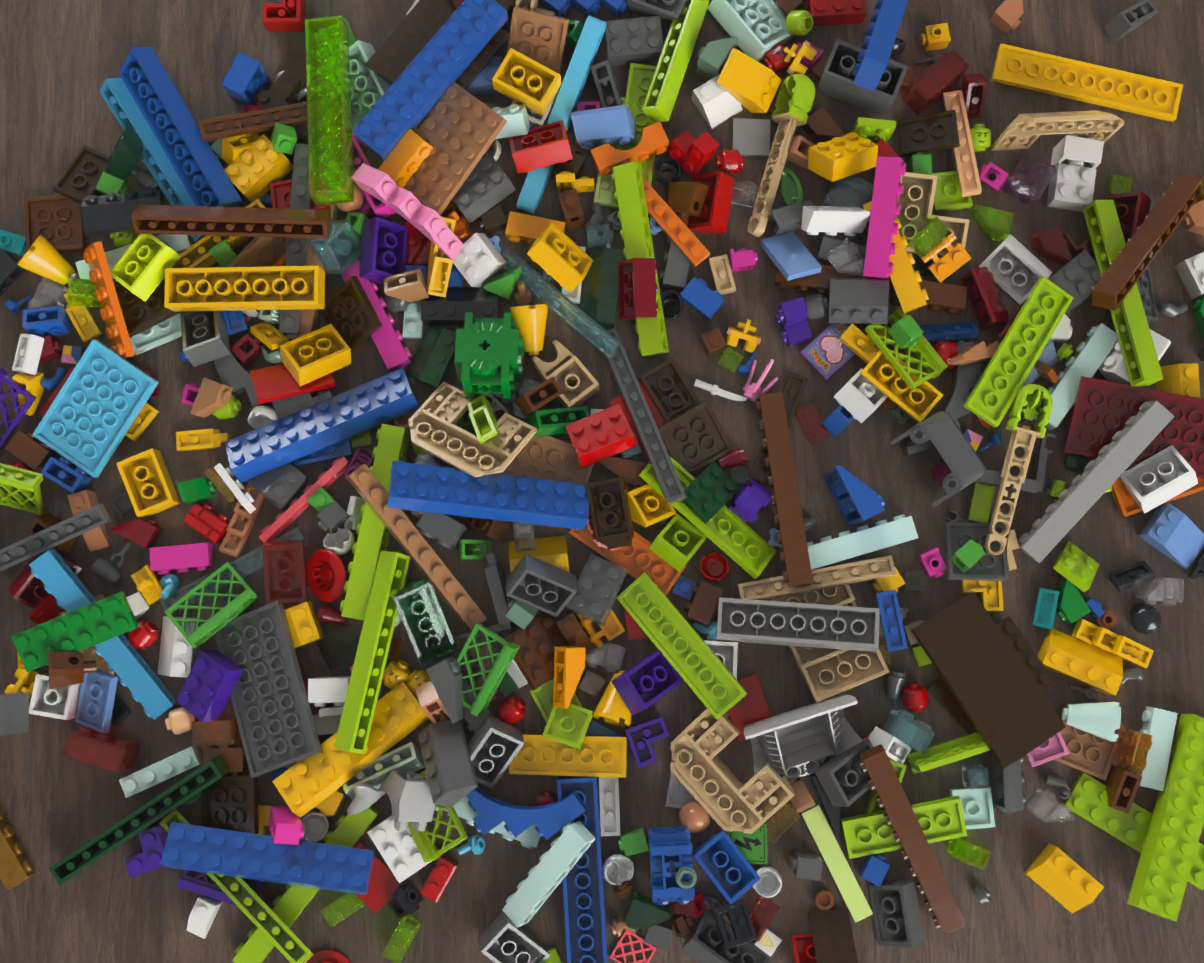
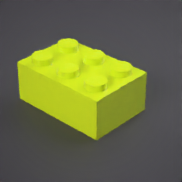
(144, 265)

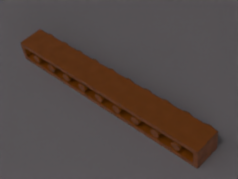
(232, 221)
(1146, 242)
(941, 295)
(785, 490)
(912, 838)

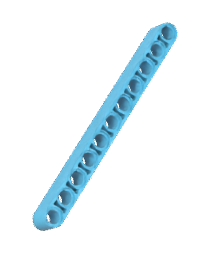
(564, 105)

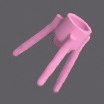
(754, 390)

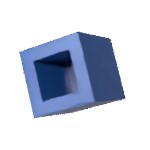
(874, 868)

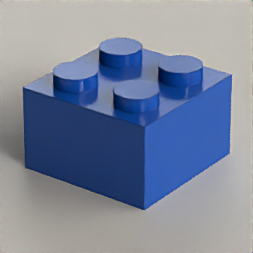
(244, 79)

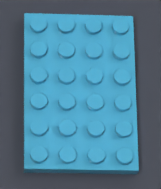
(95, 408)

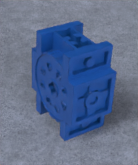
(668, 852)

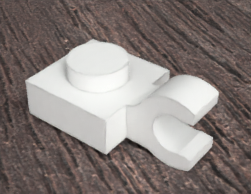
(354, 509)

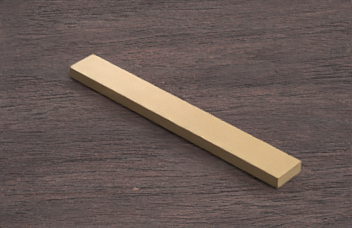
(822, 579)

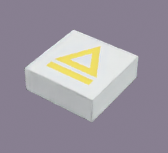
(768, 942)

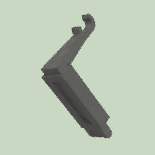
(1030, 486)
(497, 586)

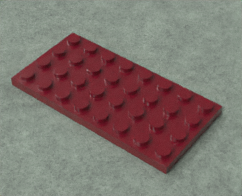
(1105, 407)

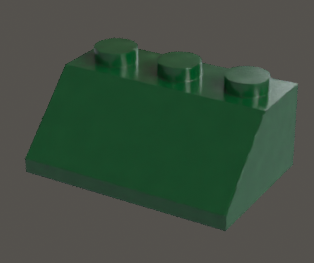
(433, 357)

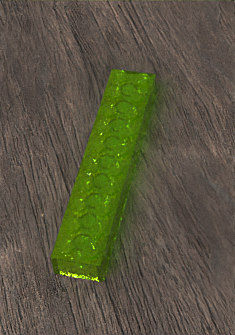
(329, 110)

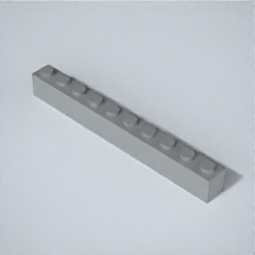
(1095, 480)

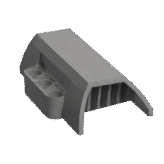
(802, 738)

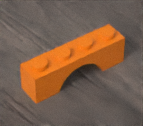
(653, 141)

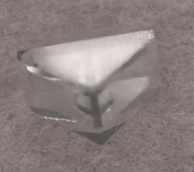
(745, 193)

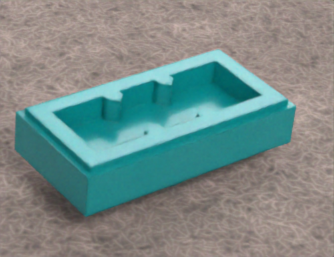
(12, 243)
(1046, 608)

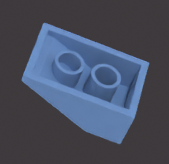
(1173, 535)

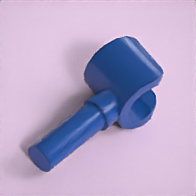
(15, 306)
(744, 368)
(995, 440)

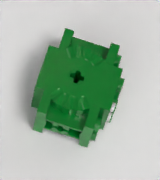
(489, 355)

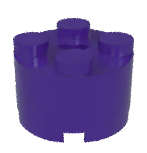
(749, 501)

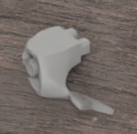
(408, 797)

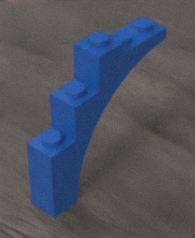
(586, 7)
(517, 819)

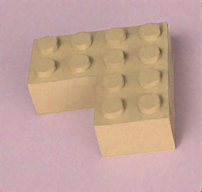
(917, 210)

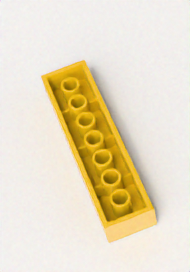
(244, 288)
(319, 776)

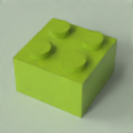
(677, 542)

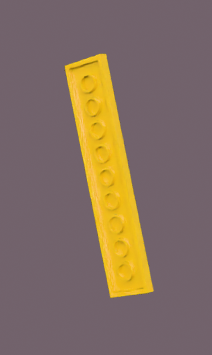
(1087, 82)

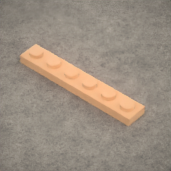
(963, 155)

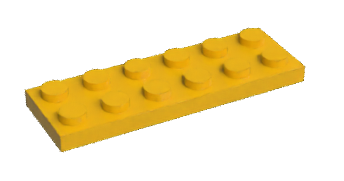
(597, 757)

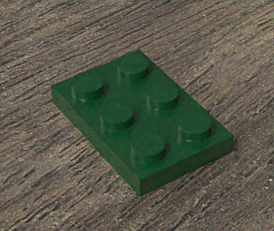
(710, 492)

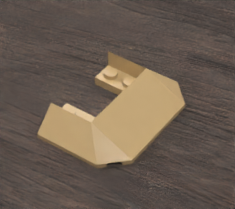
(1028, 127)
(435, 432)
(714, 784)

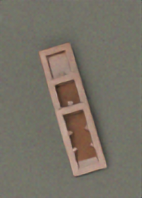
(975, 354)
(240, 525)

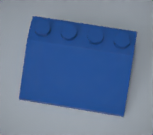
(852, 496)

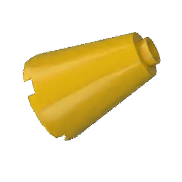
(46, 262)
(531, 325)
(612, 706)

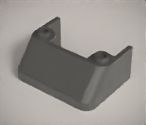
(953, 448)

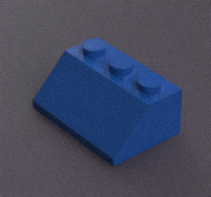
(725, 866)

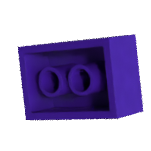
(382, 249)
(646, 682)
(209, 685)

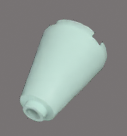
(1095, 718)

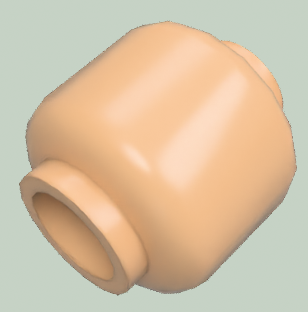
(179, 721)

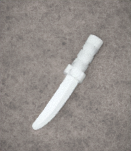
(715, 390)

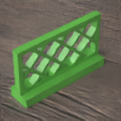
(219, 619)
(495, 674)

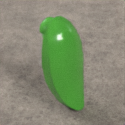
(790, 188)

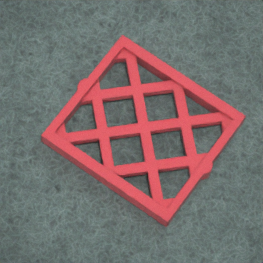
(620, 944)

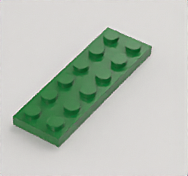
(75, 630)

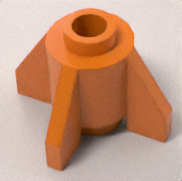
(461, 228)

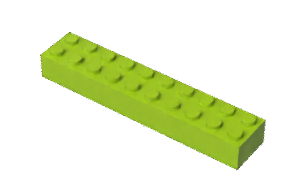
(371, 532)
(1173, 826)

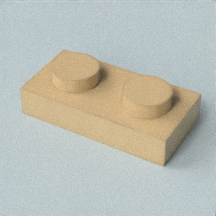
(722, 274)

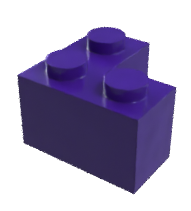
(793, 322)
(640, 737)
(153, 844)

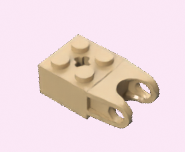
(568, 370)

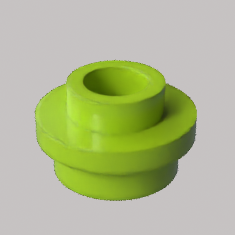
(1065, 351)

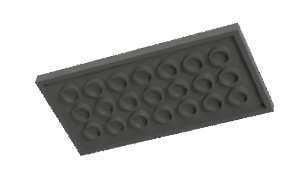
(270, 691)

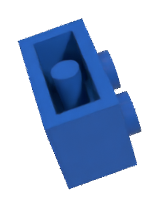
(702, 298)
(46, 321)
(65, 475)

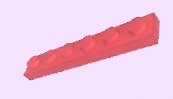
(298, 505)

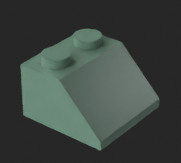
(714, 56)

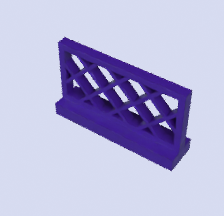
(20, 413)
(210, 889)

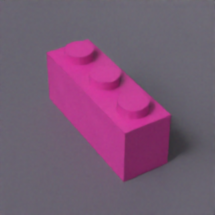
(182, 558)
(285, 825)

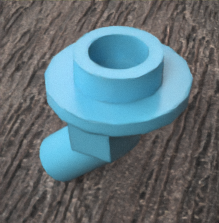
(170, 584)
(710, 631)
(475, 843)

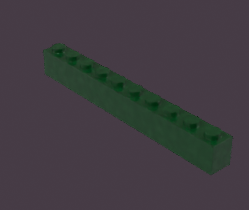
(139, 819)

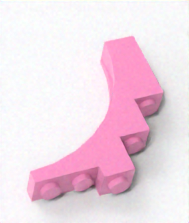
(408, 206)

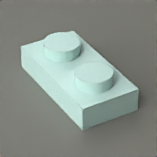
(412, 321)

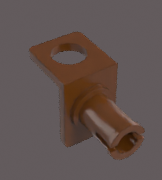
(1080, 246)

